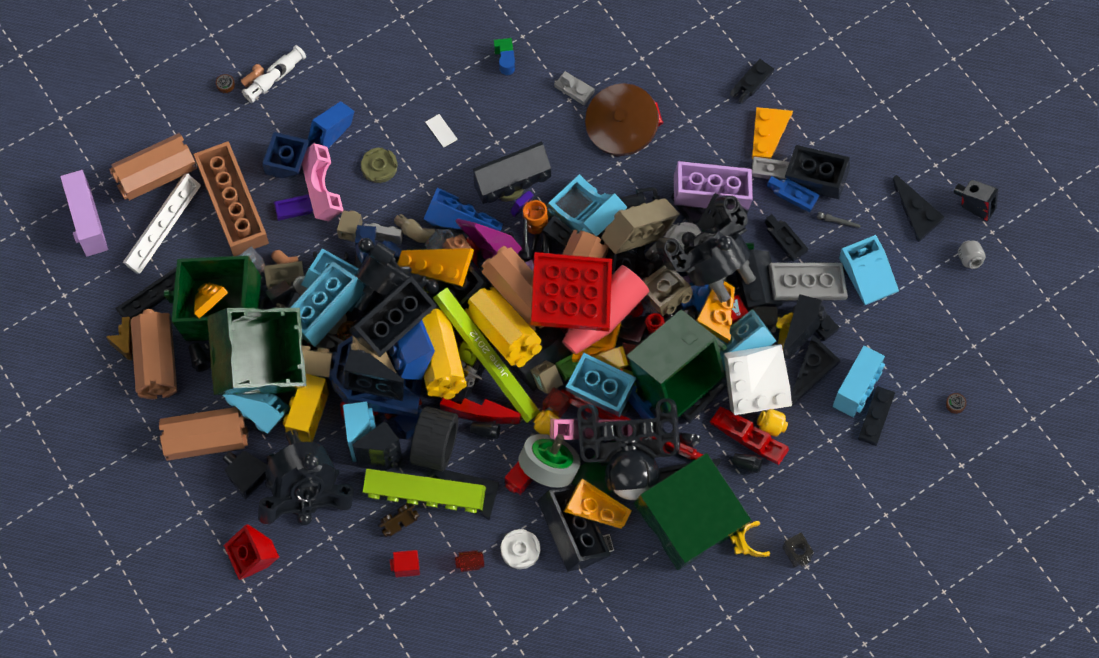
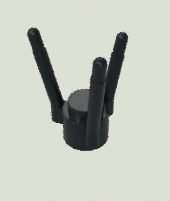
(526, 252)

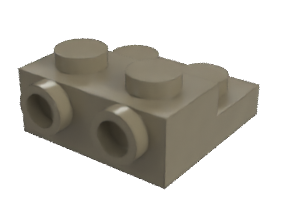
(667, 290)

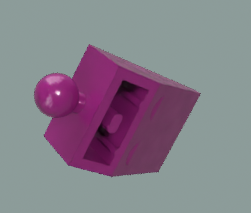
(487, 239)

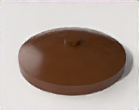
(622, 119)

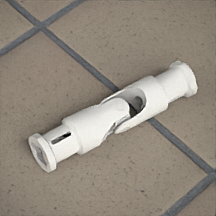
(264, 82)

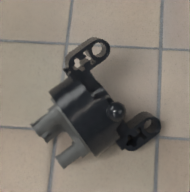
(714, 252)

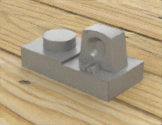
(574, 88)

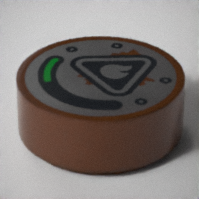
(225, 83)
(956, 403)

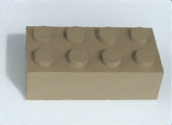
(639, 225)

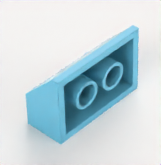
(319, 265)
(748, 334)
(601, 384)
(358, 422)

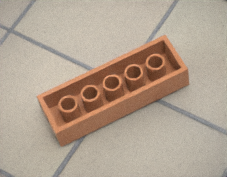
(231, 198)

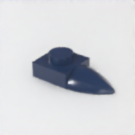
(364, 232)

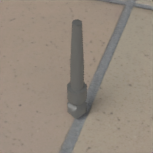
(829, 218)

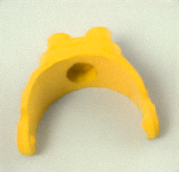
(784, 324)
(741, 545)

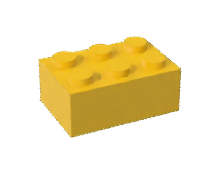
(307, 408)

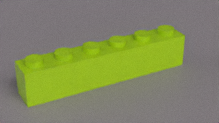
(424, 489)

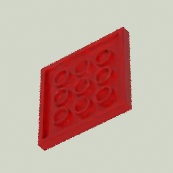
(571, 292)

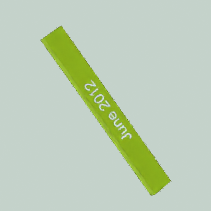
(486, 355)

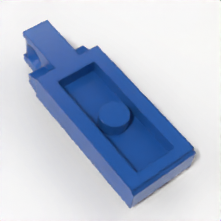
(793, 193)

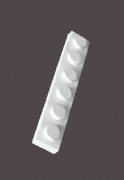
(161, 223)

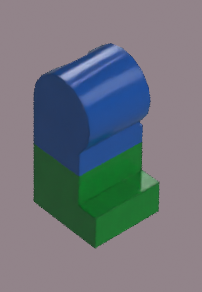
(507, 60)

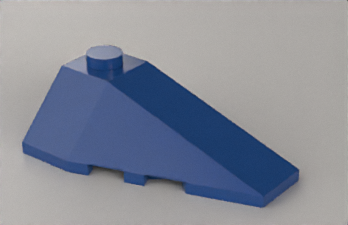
(446, 209)

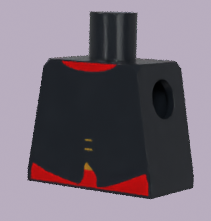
(978, 198)

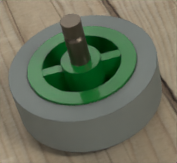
(549, 460)

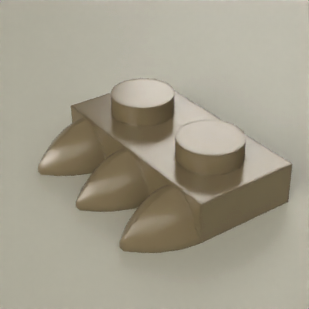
(285, 271)

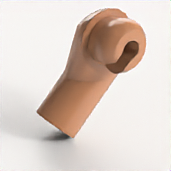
(257, 70)
(279, 257)

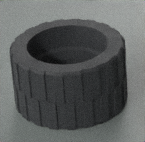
(434, 438)

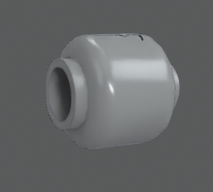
(971, 254)

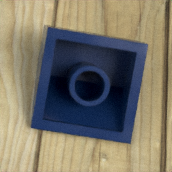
(284, 155)

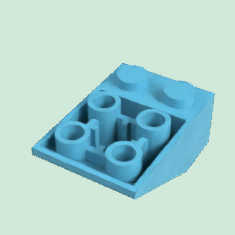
(869, 269)
(262, 409)

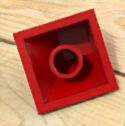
(250, 552)

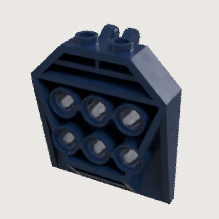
(412, 387)

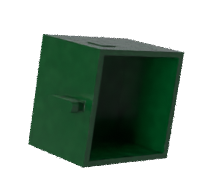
(233, 273)
(677, 363)

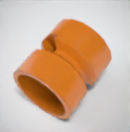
(536, 216)

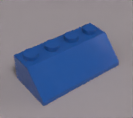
(413, 353)

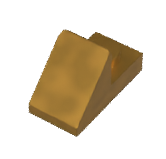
(123, 341)

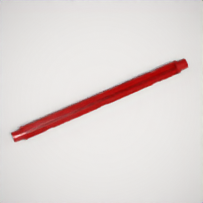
(685, 450)

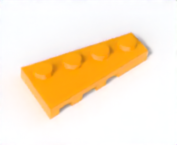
(438, 264)

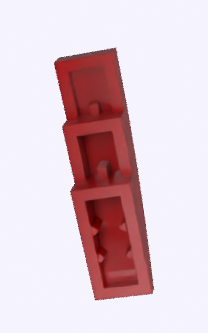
(486, 412)
(749, 435)

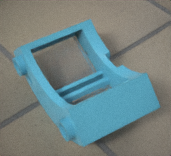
(583, 208)

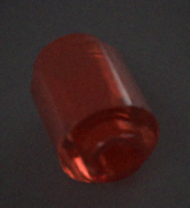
(469, 560)

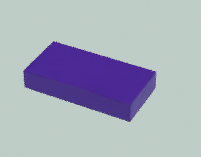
(520, 202)
(293, 207)

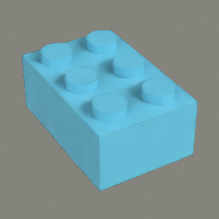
(859, 382)

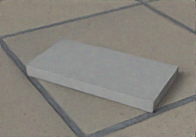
(814, 280)

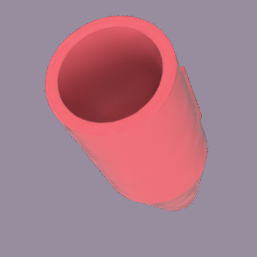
(626, 293)

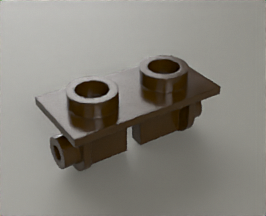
(391, 523)

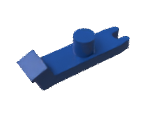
(641, 407)

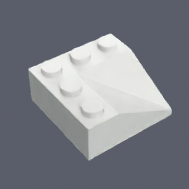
(757, 379)

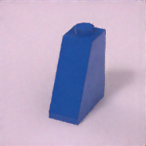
(330, 125)

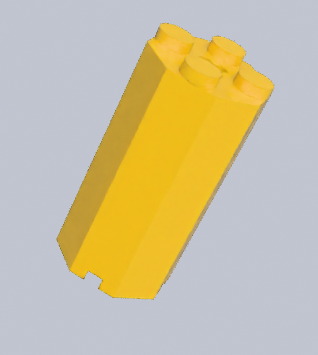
(503, 326)
(445, 372)

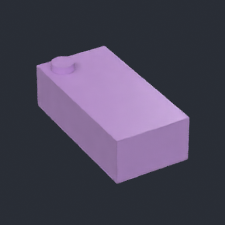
(698, 182)
(84, 213)

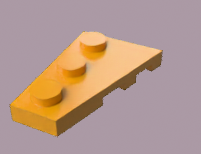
(768, 130)
(207, 297)
(717, 315)
(596, 505)

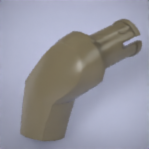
(413, 229)

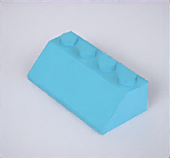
(327, 302)

